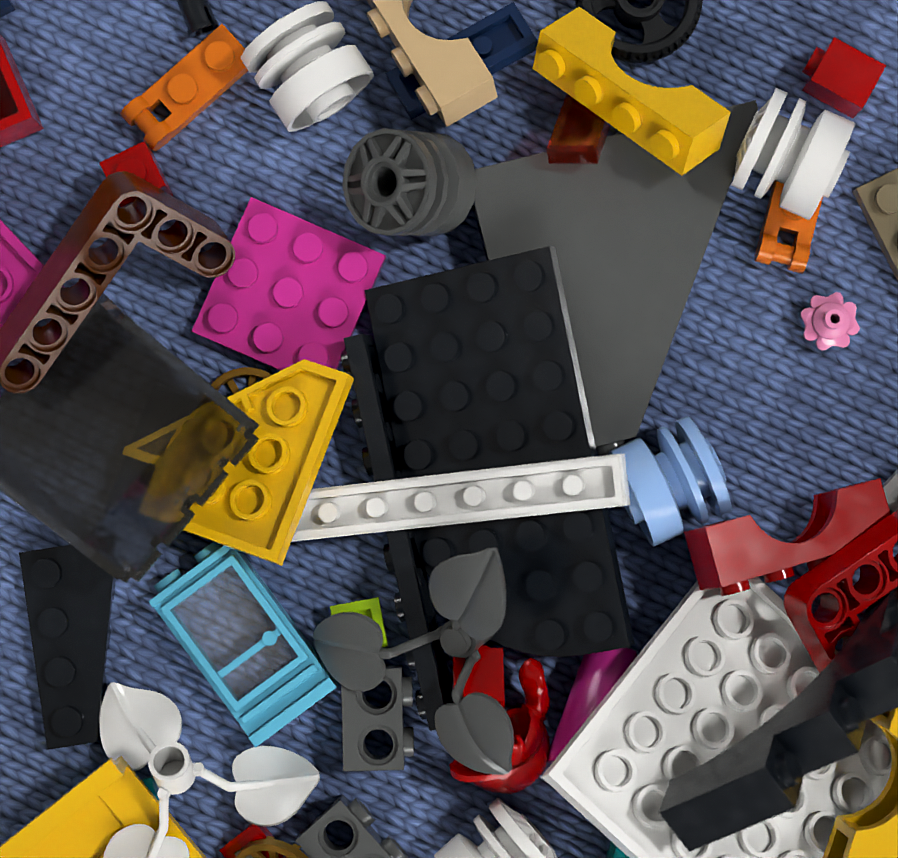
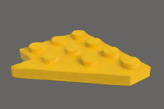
(269, 488)

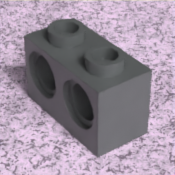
(361, 717)
(365, 842)

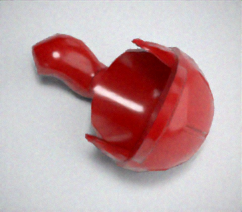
(530, 738)

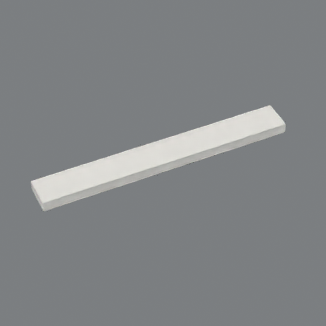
(465, 497)

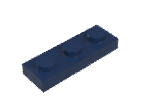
(496, 38)

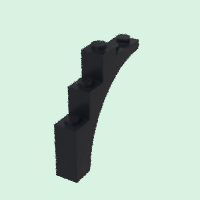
(817, 728)

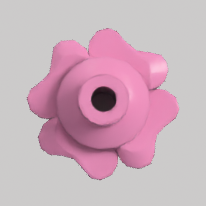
(829, 321)

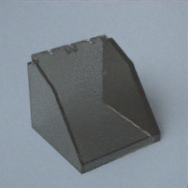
(118, 442)

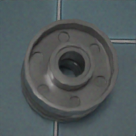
(409, 183)

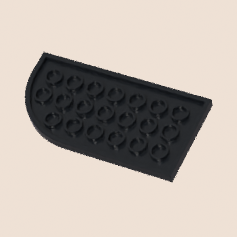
(487, 379)

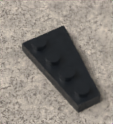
(70, 639)

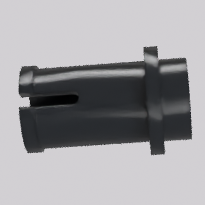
(197, 16)

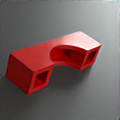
(739, 550)

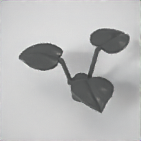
(473, 597)

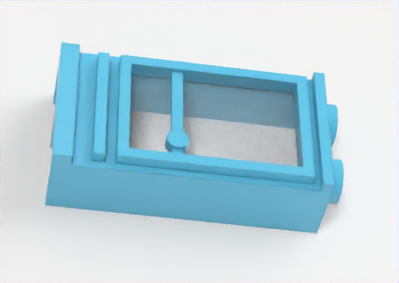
(242, 641)

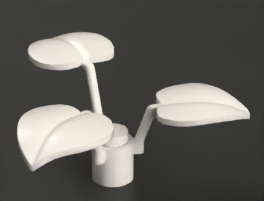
(146, 731)

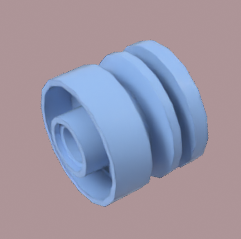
(673, 480)

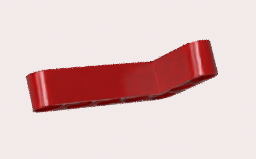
(838, 597)

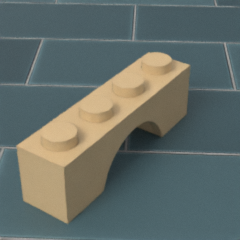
(448, 71)

